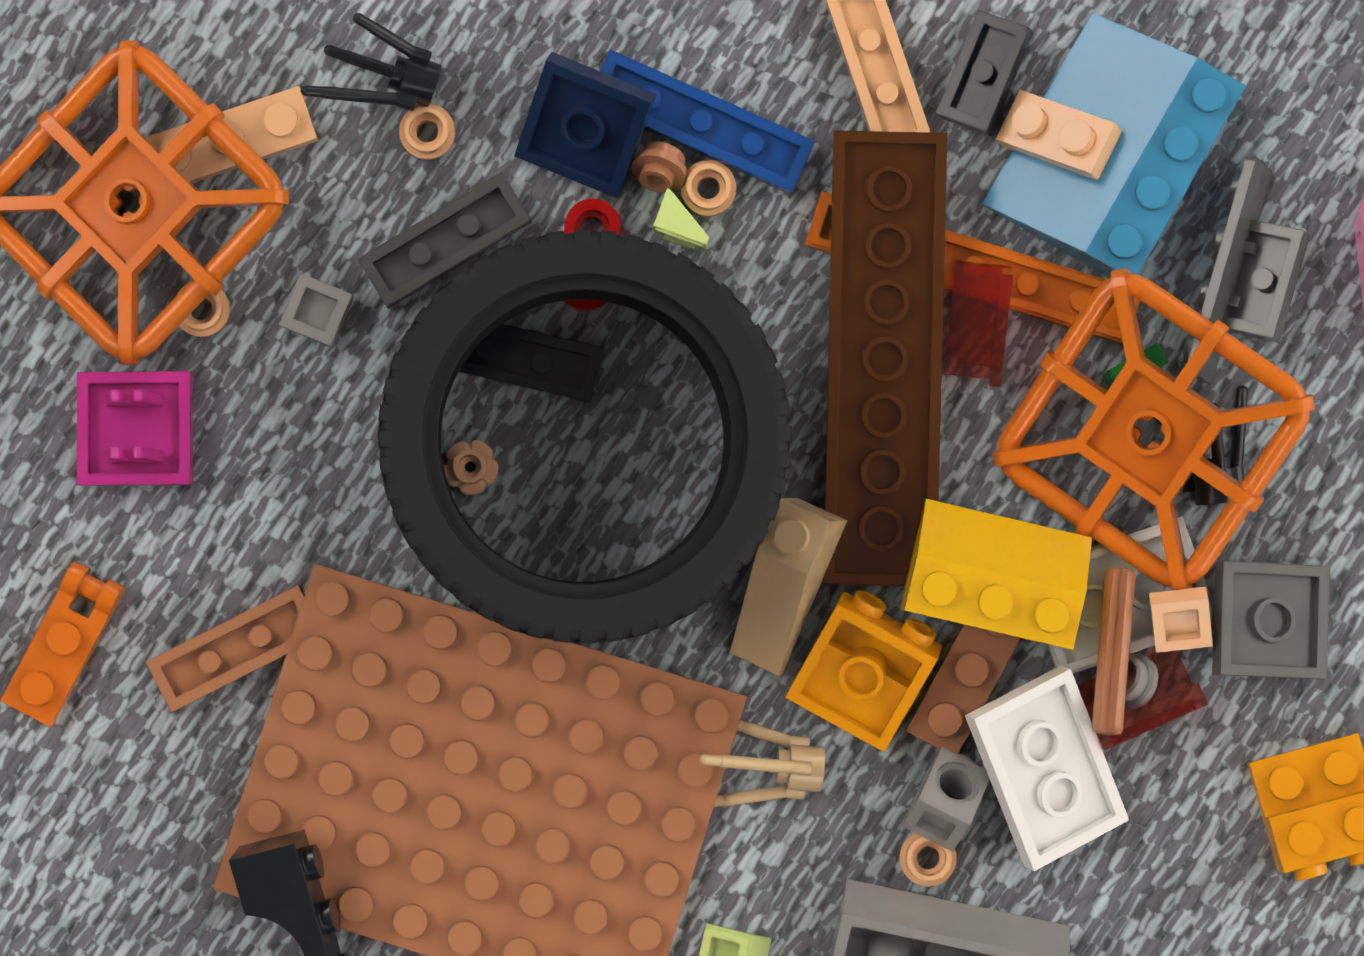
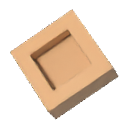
(1181, 619)

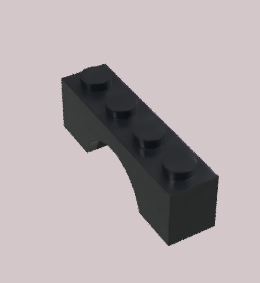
(282, 884)

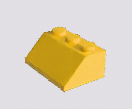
(998, 574)

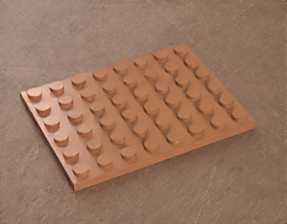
(483, 779)

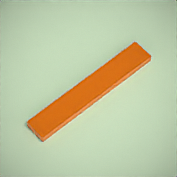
(1038, 286)

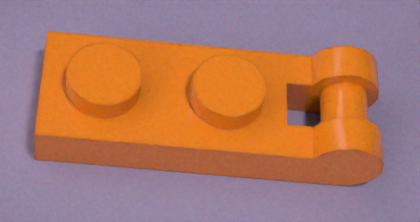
(62, 646)

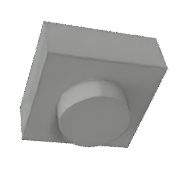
(316, 310)

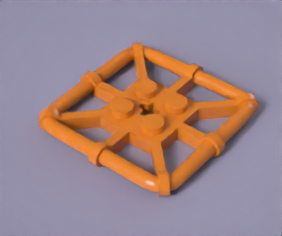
(166, 201)
(1187, 422)

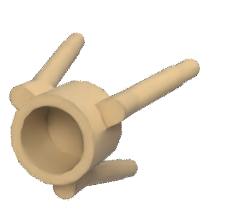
(798, 767)

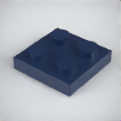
(584, 124)

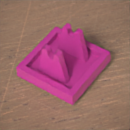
(135, 428)

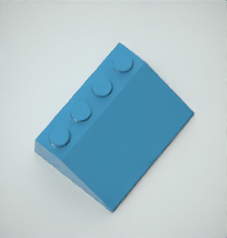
(1168, 121)

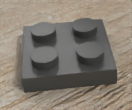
(1271, 620)

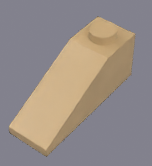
(785, 583)

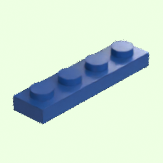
(716, 126)

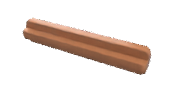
(1113, 651)

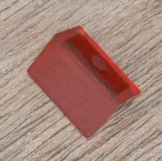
(978, 321)
(1171, 700)

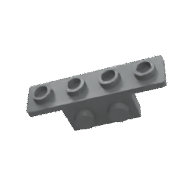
(1252, 269)

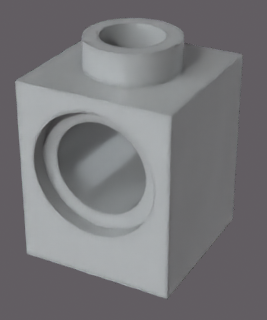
(938, 815)

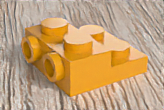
(865, 669)
(1313, 805)

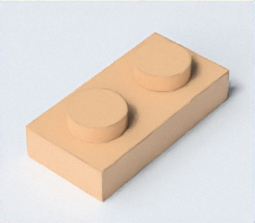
(1059, 134)

